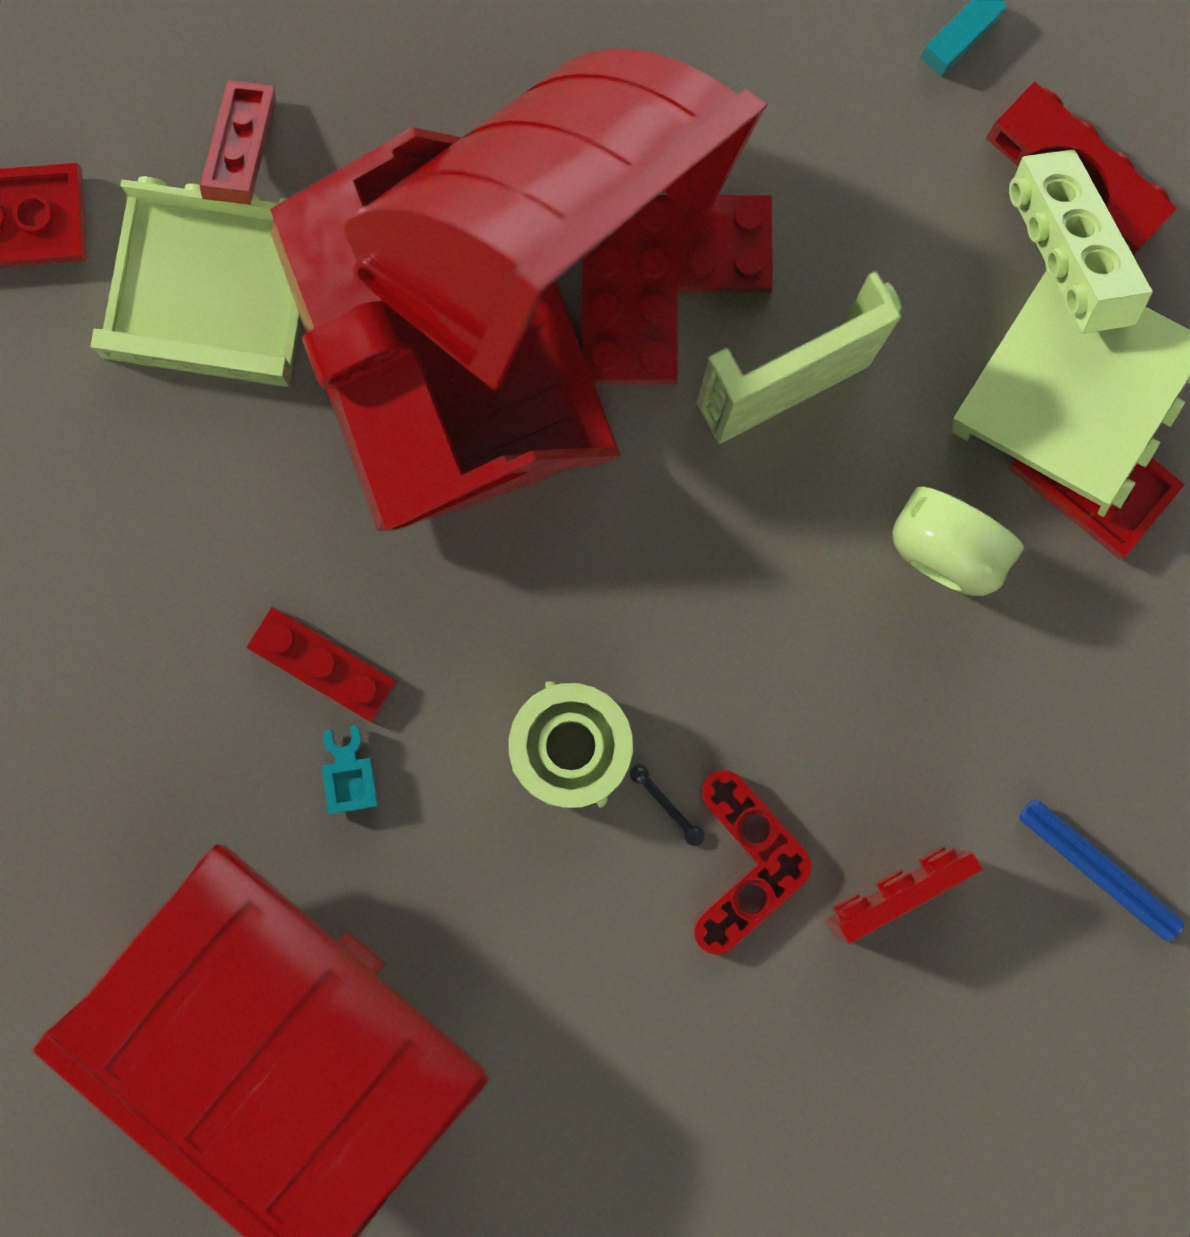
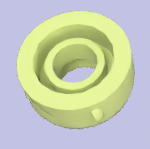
(955, 543)
(562, 705)

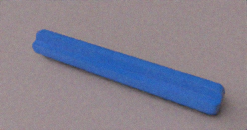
(1102, 870)

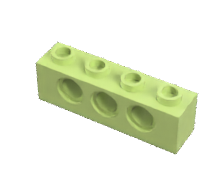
(1079, 241)

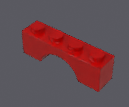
(1042, 125)

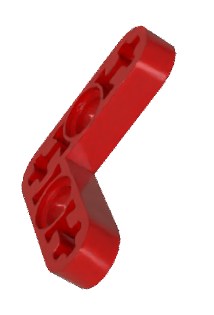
(764, 855)

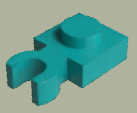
(350, 780)

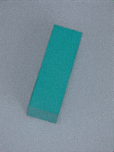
(962, 33)

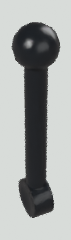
(693, 834)

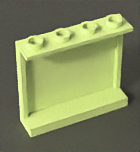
(199, 287)
(1078, 400)
(740, 402)

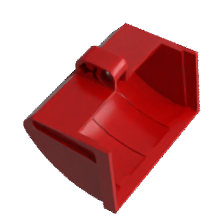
(538, 187)
(412, 415)
(263, 1059)

